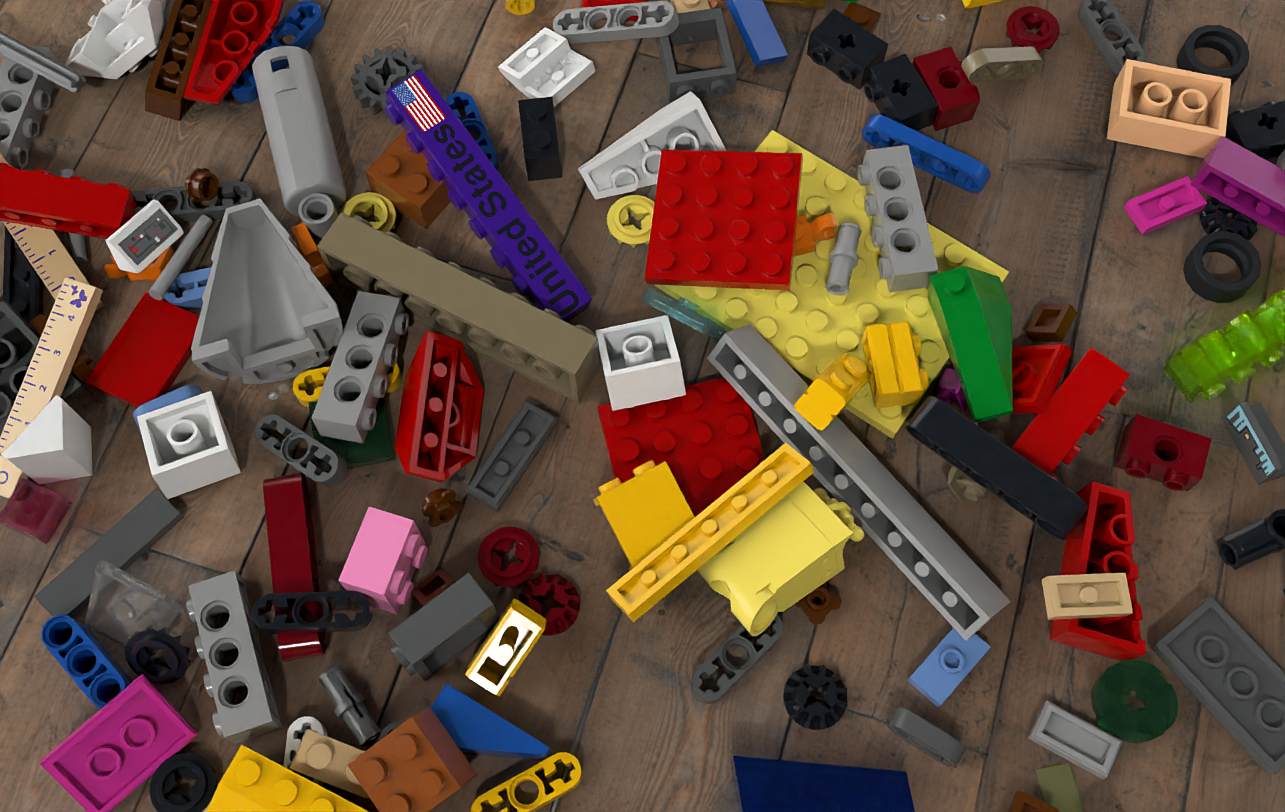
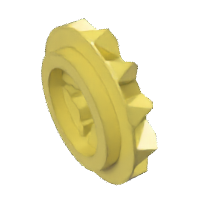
(367, 203)
(618, 219)

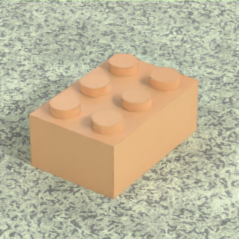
(1168, 108)

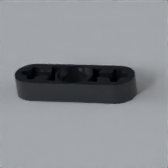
(283, 601)

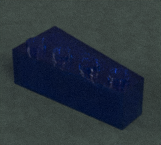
(817, 787)

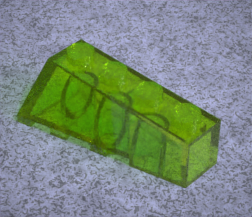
(1232, 355)

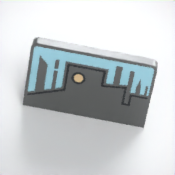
(1257, 441)

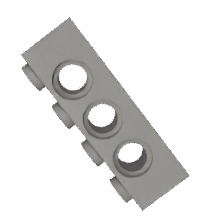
(22, 106)
(895, 169)
(369, 316)
(259, 710)

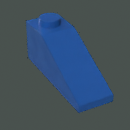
(482, 731)

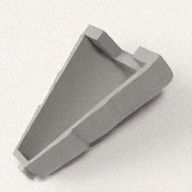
(262, 304)

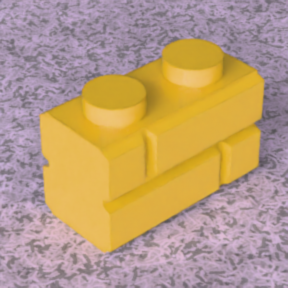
(894, 364)
(832, 391)
(506, 647)

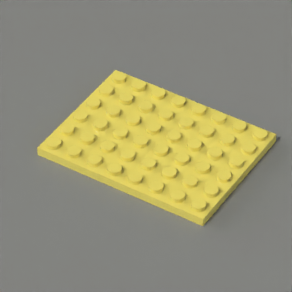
(815, 326)

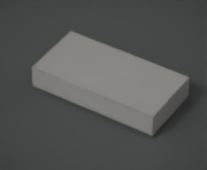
(1075, 740)

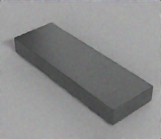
(512, 456)

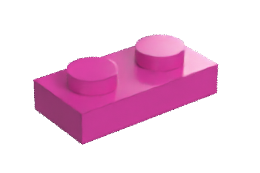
(1165, 205)

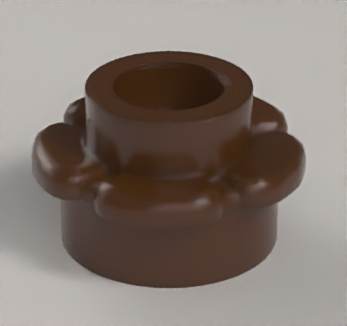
(201, 185)

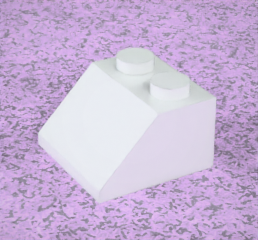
(188, 445)

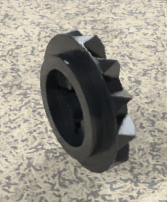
(1214, 219)
(164, 668)
(815, 716)
(166, 781)

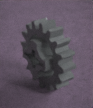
(381, 74)

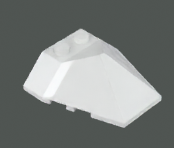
(119, 38)

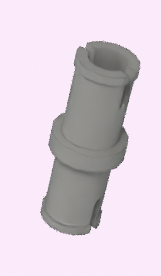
(843, 259)

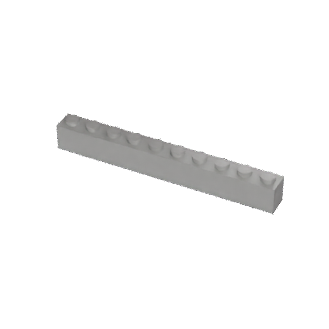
(858, 478)

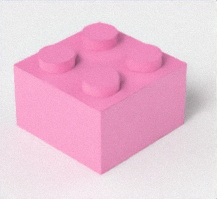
(384, 560)

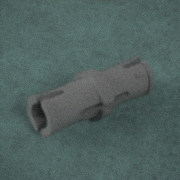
(350, 705)

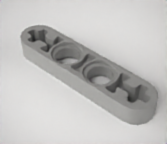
(616, 17)

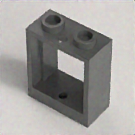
(694, 28)
(444, 628)

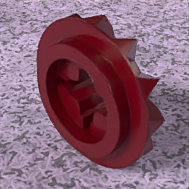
(1031, 18)
(502, 541)
(565, 594)

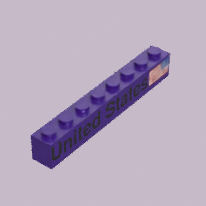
(484, 197)

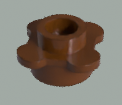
(440, 506)
(815, 611)

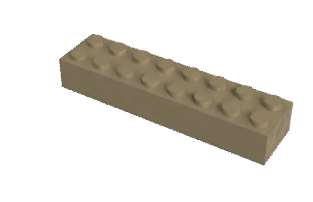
(463, 307)

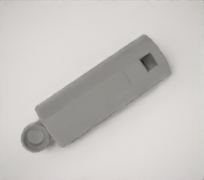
(300, 137)

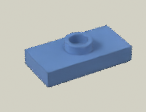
(948, 666)

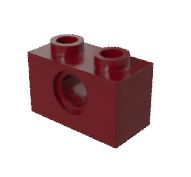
(949, 87)
(1183, 449)

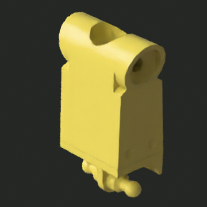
(782, 556)

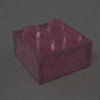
(34, 511)

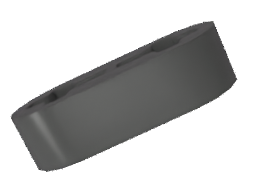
(926, 737)

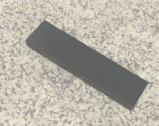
(118, 546)

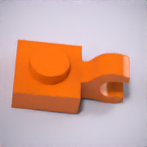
(808, 233)

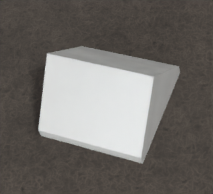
(53, 445)

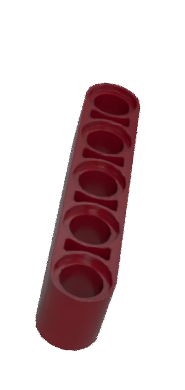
(293, 558)

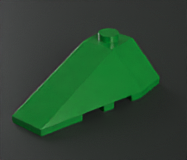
(978, 336)

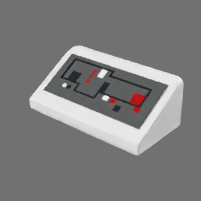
(143, 238)

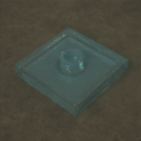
(683, 311)

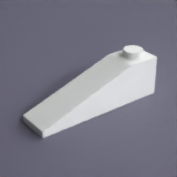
(636, 156)

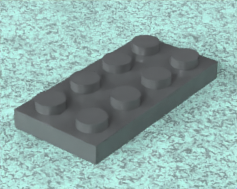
(1230, 680)

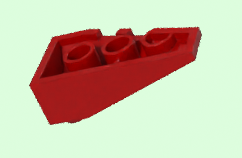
(228, 44)

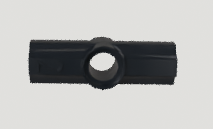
(1253, 541)

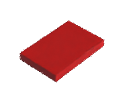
(146, 352)

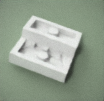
(547, 67)

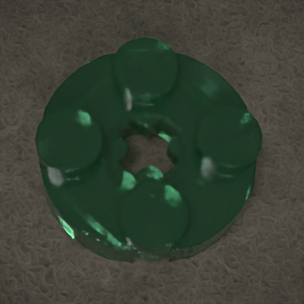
(1150, 687)

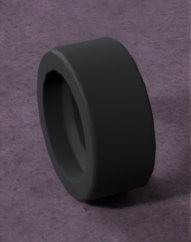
(1220, 39)
(1234, 247)

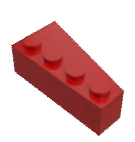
(1072, 412)
(1100, 546)

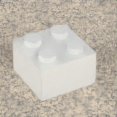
(640, 362)

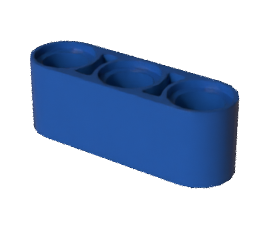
(77, 652)

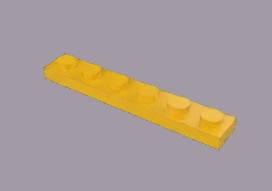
(709, 532)

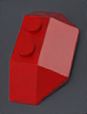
(439, 410)

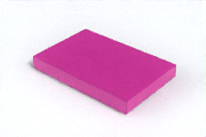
(119, 747)

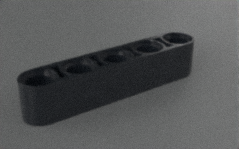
(997, 468)

